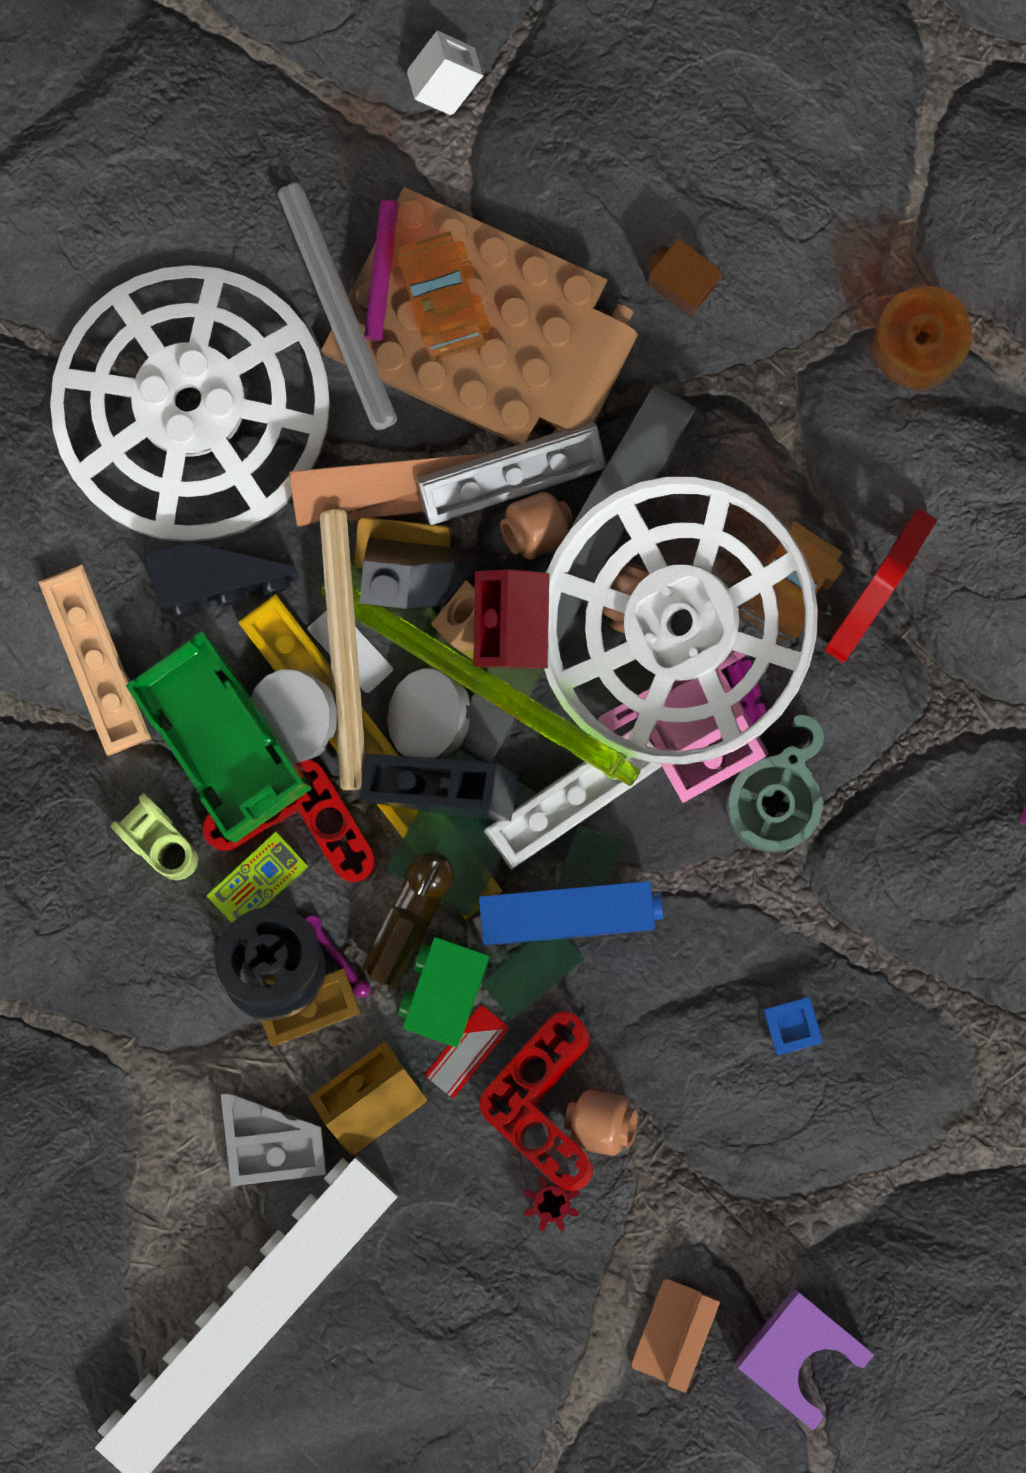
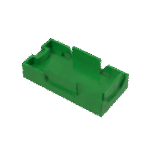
(219, 737)

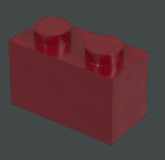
(511, 619)

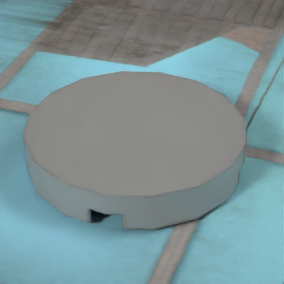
(298, 711)
(428, 715)

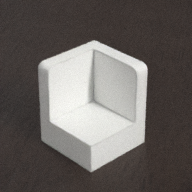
(444, 73)

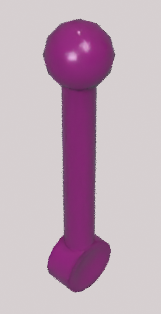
(360, 986)

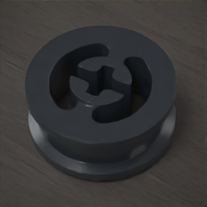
(257, 940)

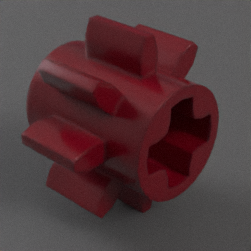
(546, 1215)

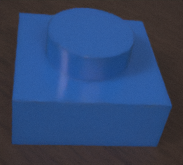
(792, 1026)

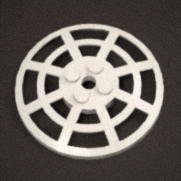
(195, 431)
(650, 615)

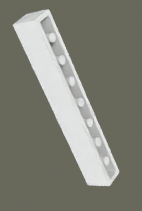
(247, 1320)

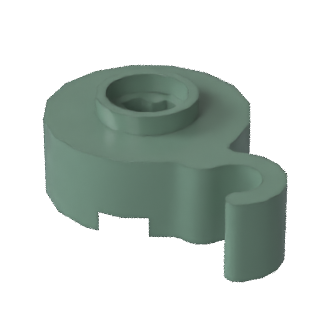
(792, 780)

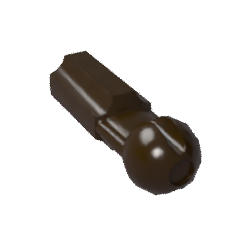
(409, 918)

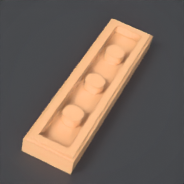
(94, 660)

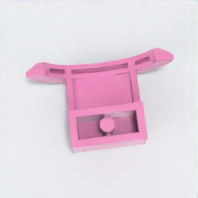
(695, 777)

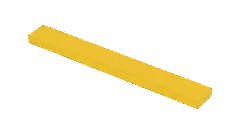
(289, 647)

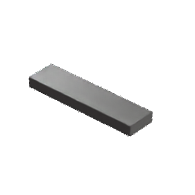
(511, 473)

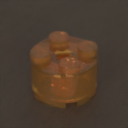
(903, 319)

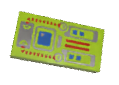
(258, 878)

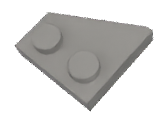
(269, 1143)

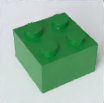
(444, 991)

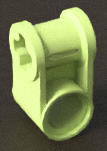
(151, 833)

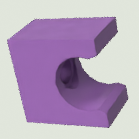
(785, 1342)

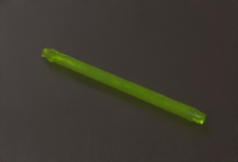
(495, 691)

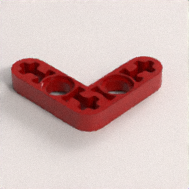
(881, 585)
(335, 858)
(525, 1114)

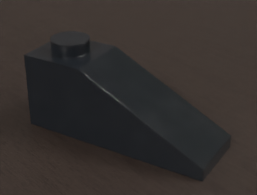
(420, 574)
(440, 786)

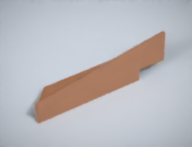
(365, 490)

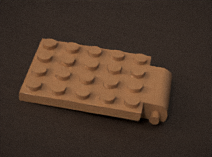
(546, 346)

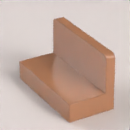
(675, 1334)

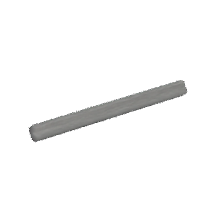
(337, 306)

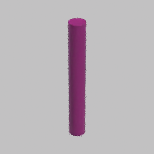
(381, 270)

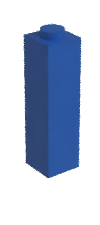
(569, 913)

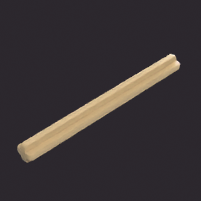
(343, 647)

